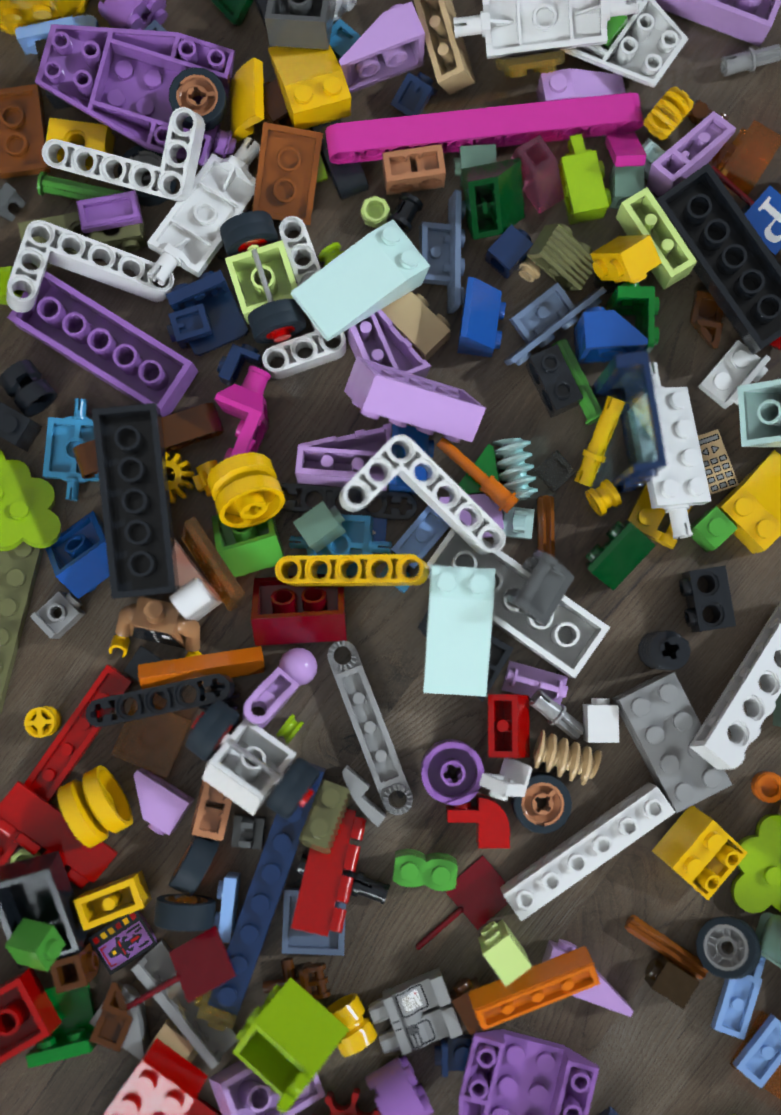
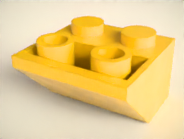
(699, 851)

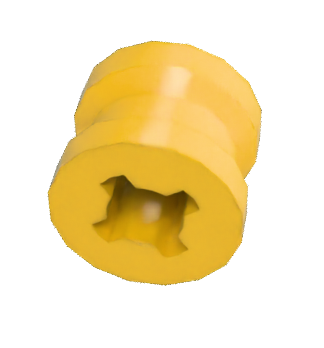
(603, 497)
(36, 723)

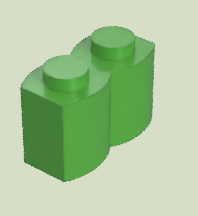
(417, 869)

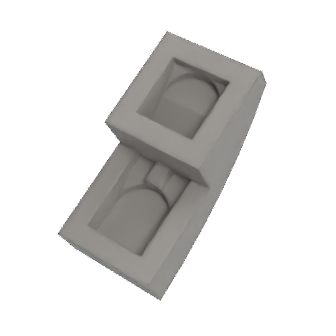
(358, 786)

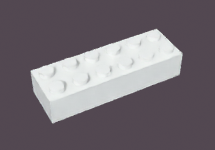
(566, 638)

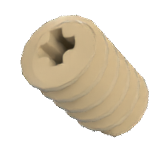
(566, 757)

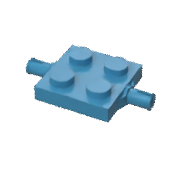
(61, 438)
(356, 541)

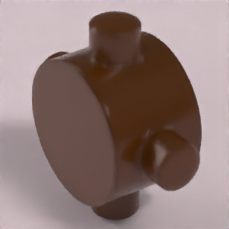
(699, 112)

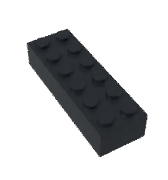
(728, 255)
(135, 500)

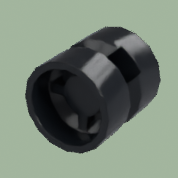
(25, 384)

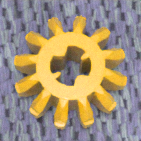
(668, 113)
(179, 470)

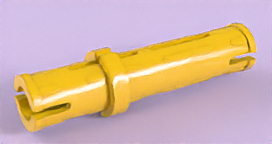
(599, 442)

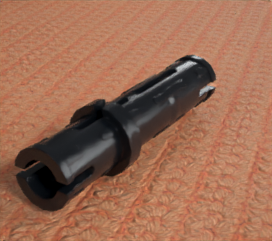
(361, 885)

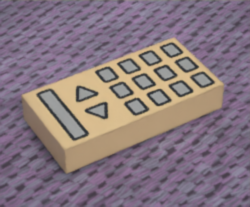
(716, 463)

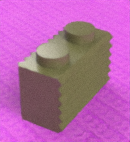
(562, 256)
(325, 816)

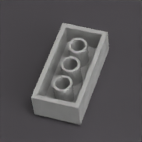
(662, 730)

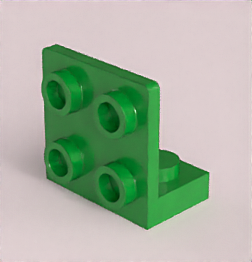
(73, 1034)

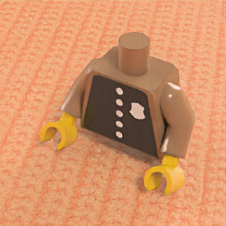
(156, 622)

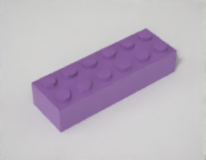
(106, 345)

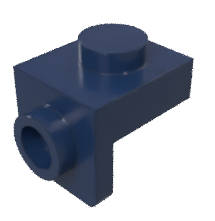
(231, 366)

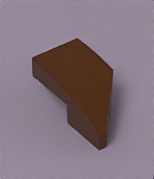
(707, 318)
(113, 1021)

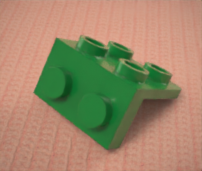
(641, 303)

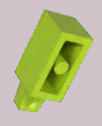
(583, 183)

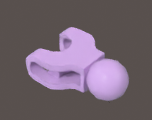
(294, 670)

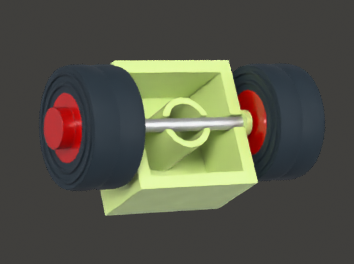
(262, 277)

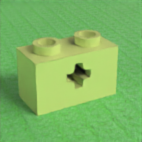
(503, 951)

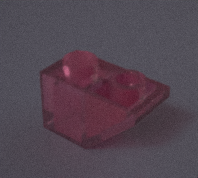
(540, 174)

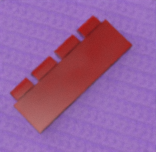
(46, 827)
(324, 882)

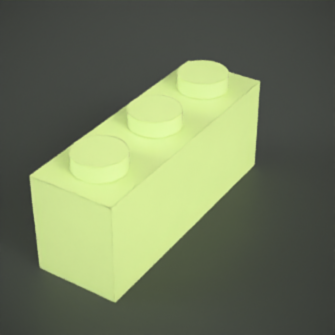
(644, 216)

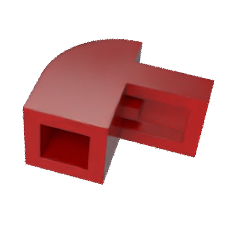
(490, 821)

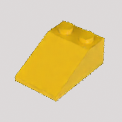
(311, 85)
(757, 505)

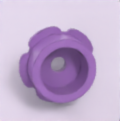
(224, 143)

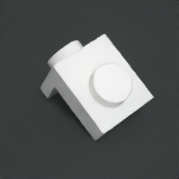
(510, 782)

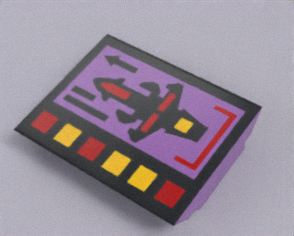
(123, 941)

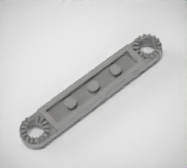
(370, 728)

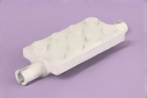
(541, 25)
(191, 229)
(684, 478)

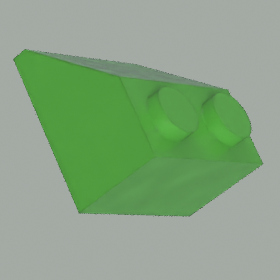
(249, 547)

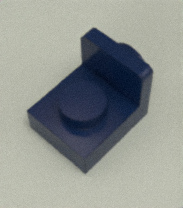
(414, 94)
(189, 325)
(453, 1053)

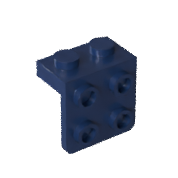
(220, 307)

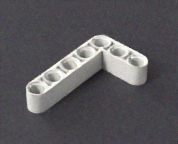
(133, 170)
(79, 263)
(288, 350)
(426, 491)
(195, 594)

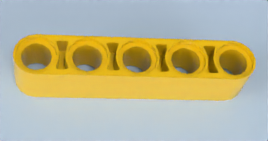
(338, 565)

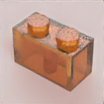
(751, 157)

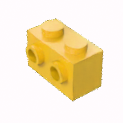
(625, 259)

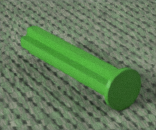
(70, 188)
(589, 403)

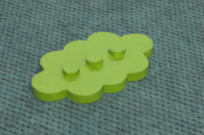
(25, 508)
(760, 875)

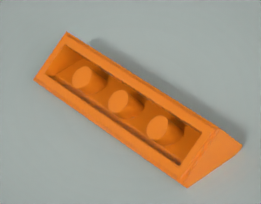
(231, 663)
(535, 988)

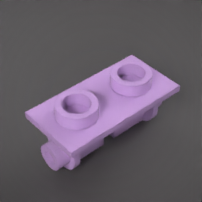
(528, 680)

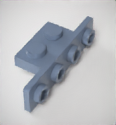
(441, 248)
(545, 316)

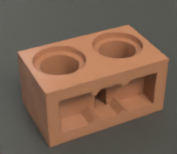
(413, 169)
(210, 813)

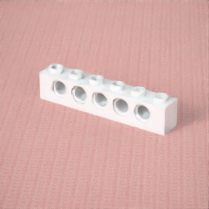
(759, 664)
(586, 850)

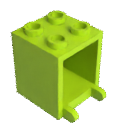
(288, 1041)

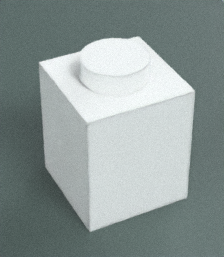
(601, 721)

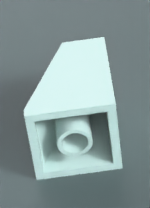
(760, 414)

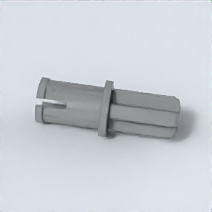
(750, 59)
(556, 714)

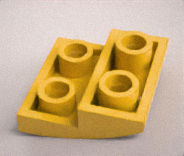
(246, 99)

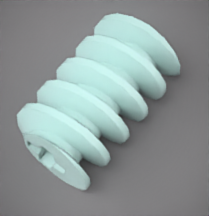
(515, 467)

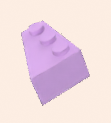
(381, 343)
(337, 460)

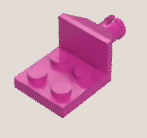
(251, 407)

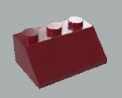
(296, 613)

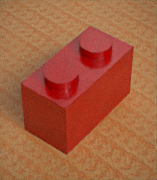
(508, 726)

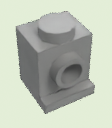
(71, 614)

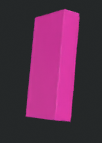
(625, 149)

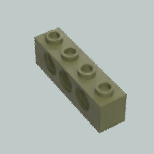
(127, 238)

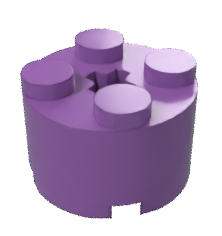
(132, 13)
(441, 786)
(397, 1089)

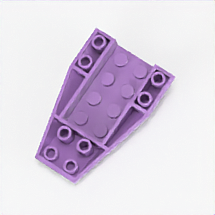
(127, 77)
(525, 1077)

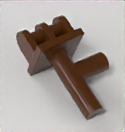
(305, 980)

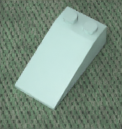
(362, 280)
(459, 630)

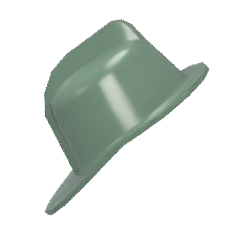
(770, 937)

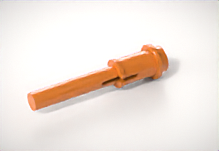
(489, 485)

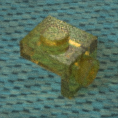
(216, 1017)

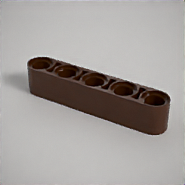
(178, 432)

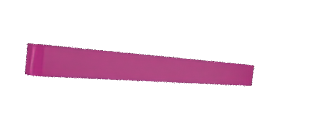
(483, 126)

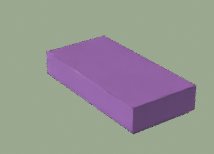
(109, 212)

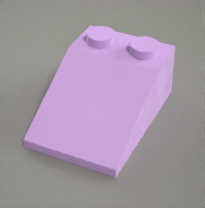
(385, 49)
(245, 1093)

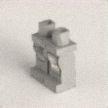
(418, 1013)

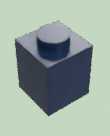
(509, 251)

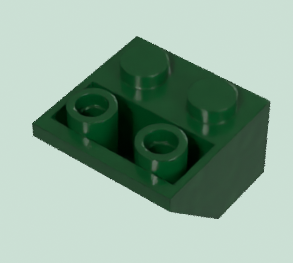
(493, 197)
(619, 554)

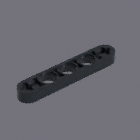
(331, 493)
(145, 700)

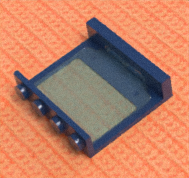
(632, 381)

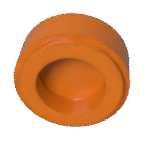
(766, 786)

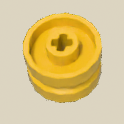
(245, 490)
(95, 806)

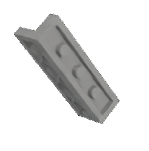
(157, 968)

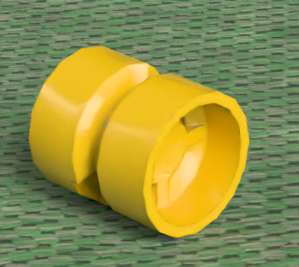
(361, 1031)

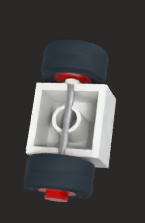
(250, 763)

